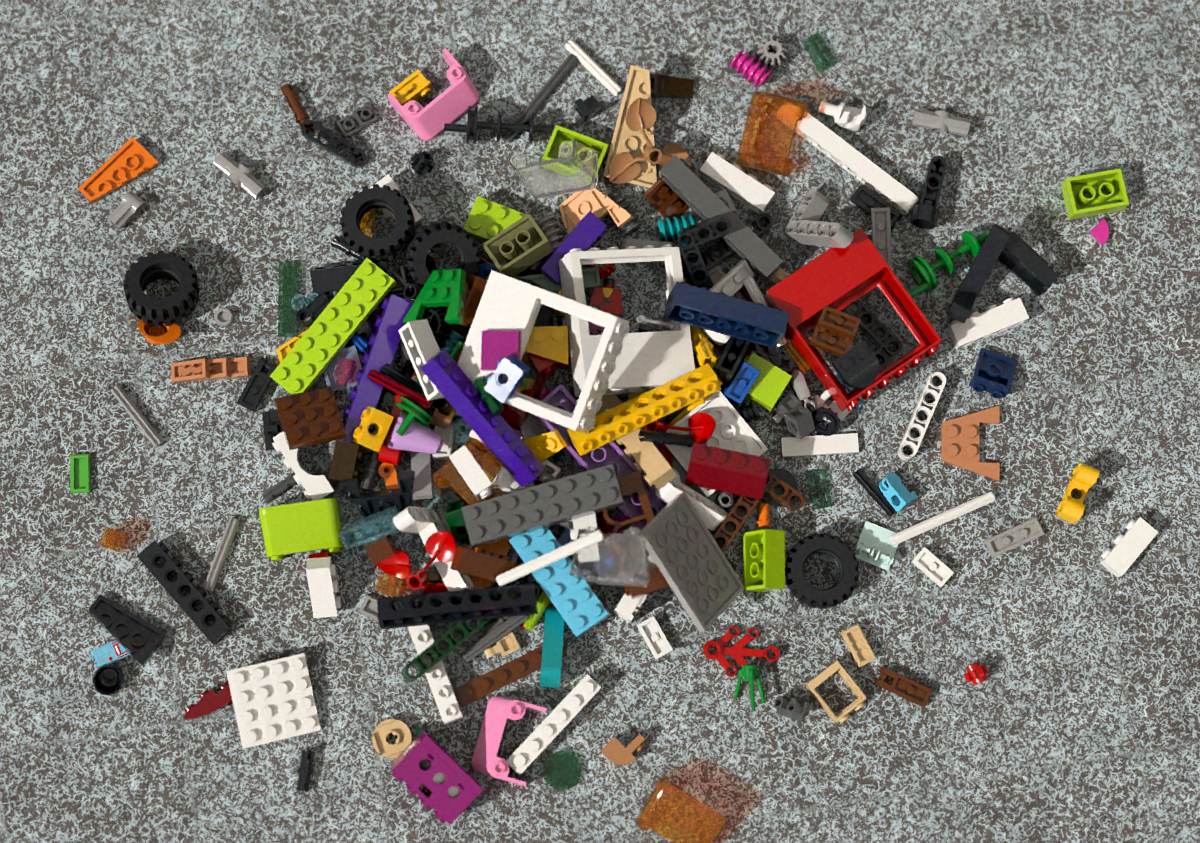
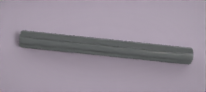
(542, 95)

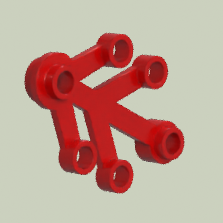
(737, 650)

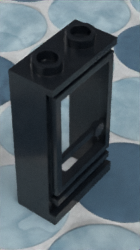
(1027, 264)

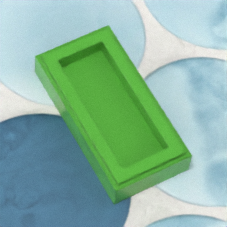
(80, 473)

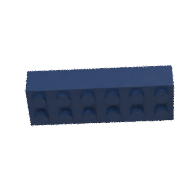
(726, 314)

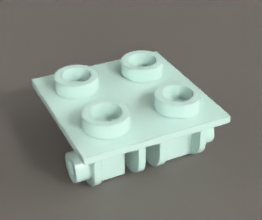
(876, 546)

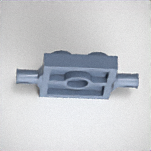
(350, 353)

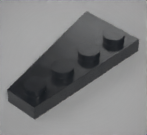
(129, 630)

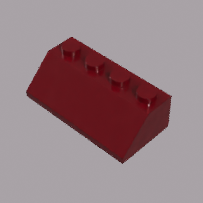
(727, 471)

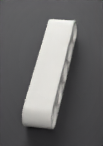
(926, 408)

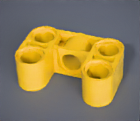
(1083, 479)

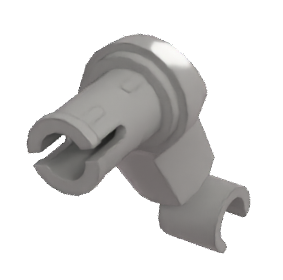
(801, 388)

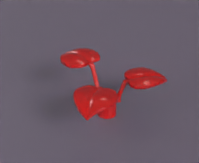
(700, 427)
(439, 544)

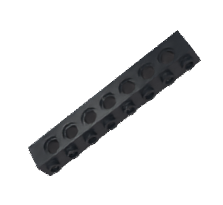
(449, 611)

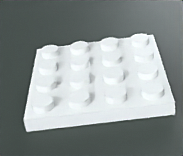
(729, 434)
(273, 700)

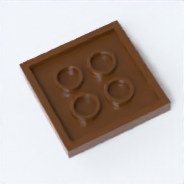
(310, 418)

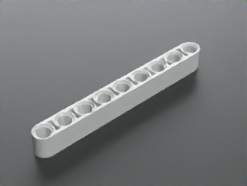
(856, 164)

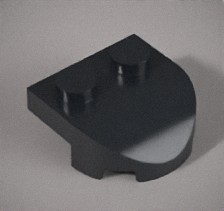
(858, 366)

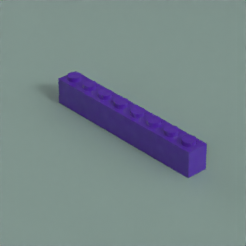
(381, 352)
(490, 428)

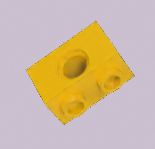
(381, 422)

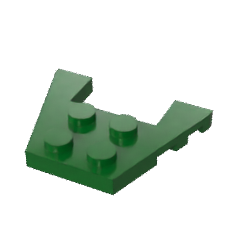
(440, 290)

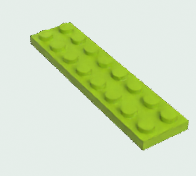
(333, 328)

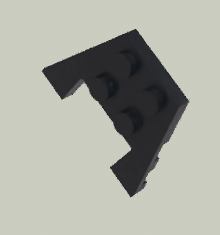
(377, 501)

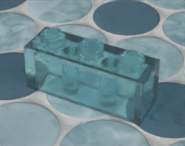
(368, 528)

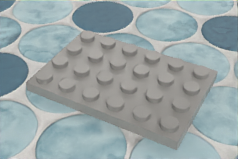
(691, 561)

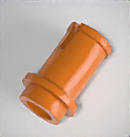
(764, 516)

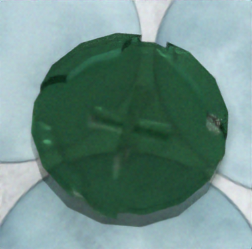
(562, 770)

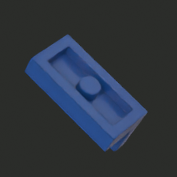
(741, 381)

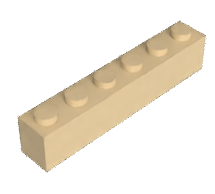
(645, 453)

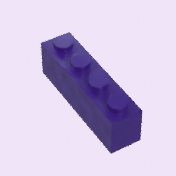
(581, 237)

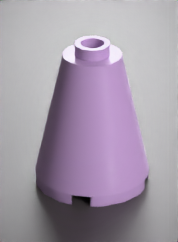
(416, 438)

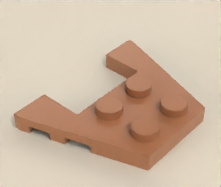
(962, 442)

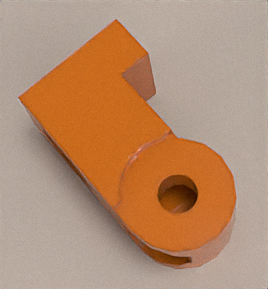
(389, 475)

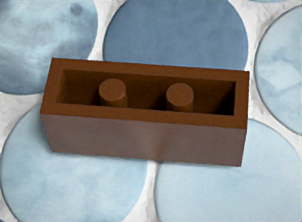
(480, 564)

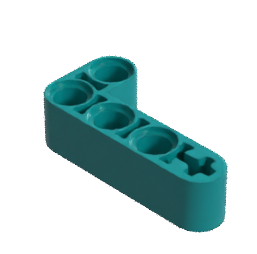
(552, 649)

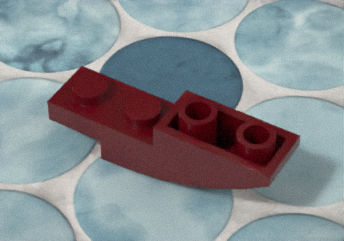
(210, 703)

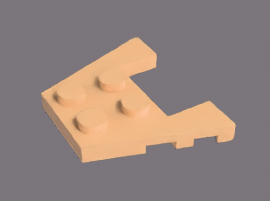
(595, 201)

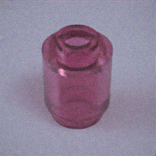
(344, 371)

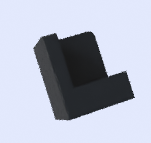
(588, 107)

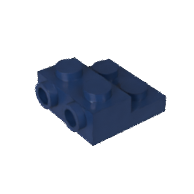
(993, 373)

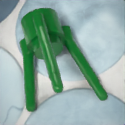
(750, 673)

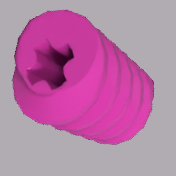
(750, 68)

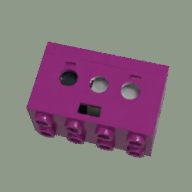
(435, 778)

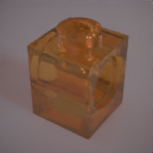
(113, 540)
(390, 585)

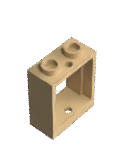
(856, 704)

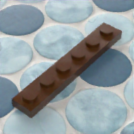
(500, 677)

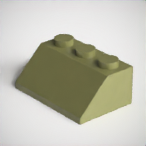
(517, 247)

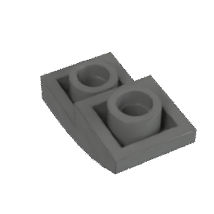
(357, 121)

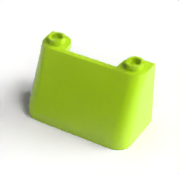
(301, 527)

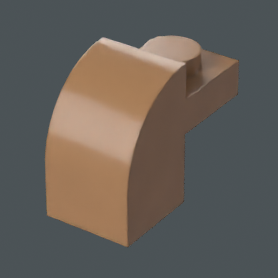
(619, 754)

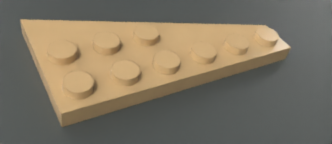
(633, 141)

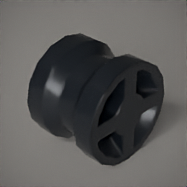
(749, 412)

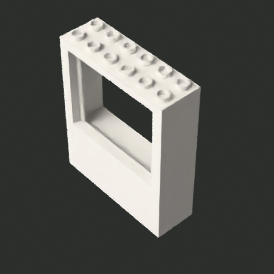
(514, 306)
(646, 357)

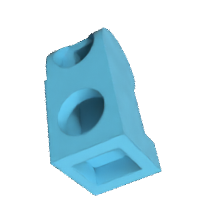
(896, 492)

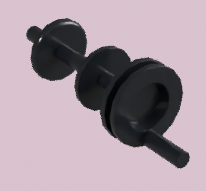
(473, 125)

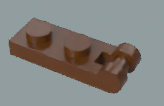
(903, 687)

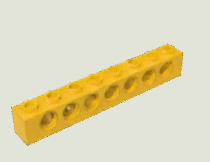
(646, 408)

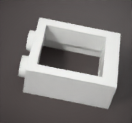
(472, 473)

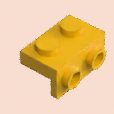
(412, 88)

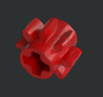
(976, 673)

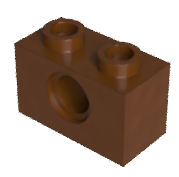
(380, 548)

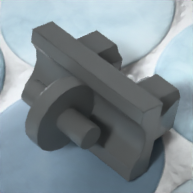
(791, 708)

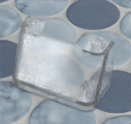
(570, 173)
(614, 560)

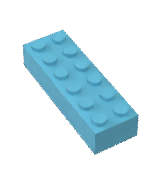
(567, 593)

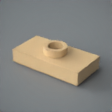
(858, 645)

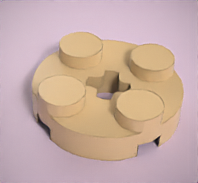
(382, 733)

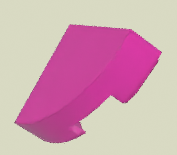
(1101, 232)

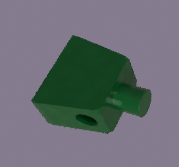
(456, 522)

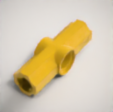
(702, 347)

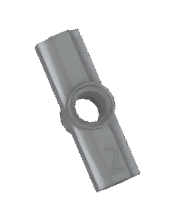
(941, 122)
(240, 175)

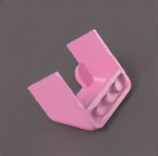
(445, 108)
(490, 735)

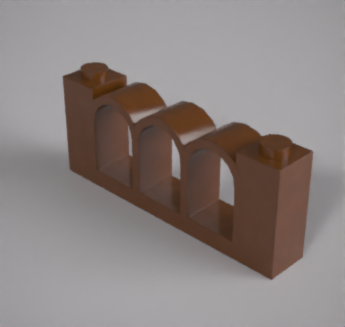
(632, 486)

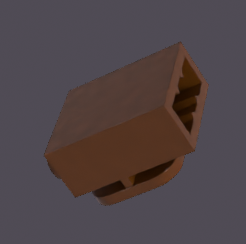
(473, 293)

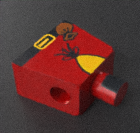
(607, 298)

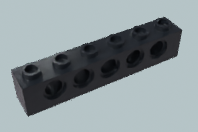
(150, 557)

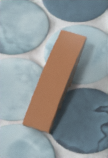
(210, 369)

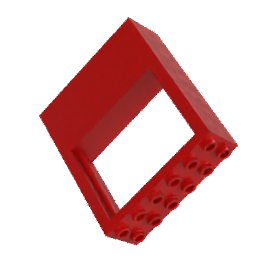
(838, 281)

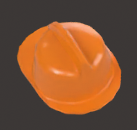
(159, 335)

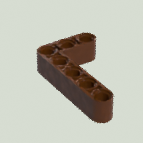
(749, 505)

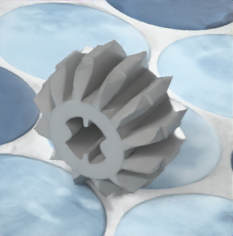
(771, 58)

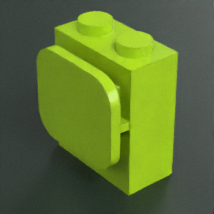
(768, 384)

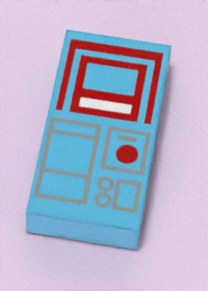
(110, 653)

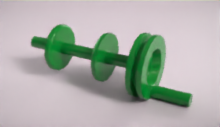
(923, 272)
(414, 410)

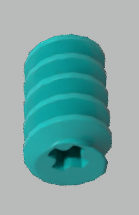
(672, 228)

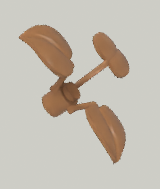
(623, 166)

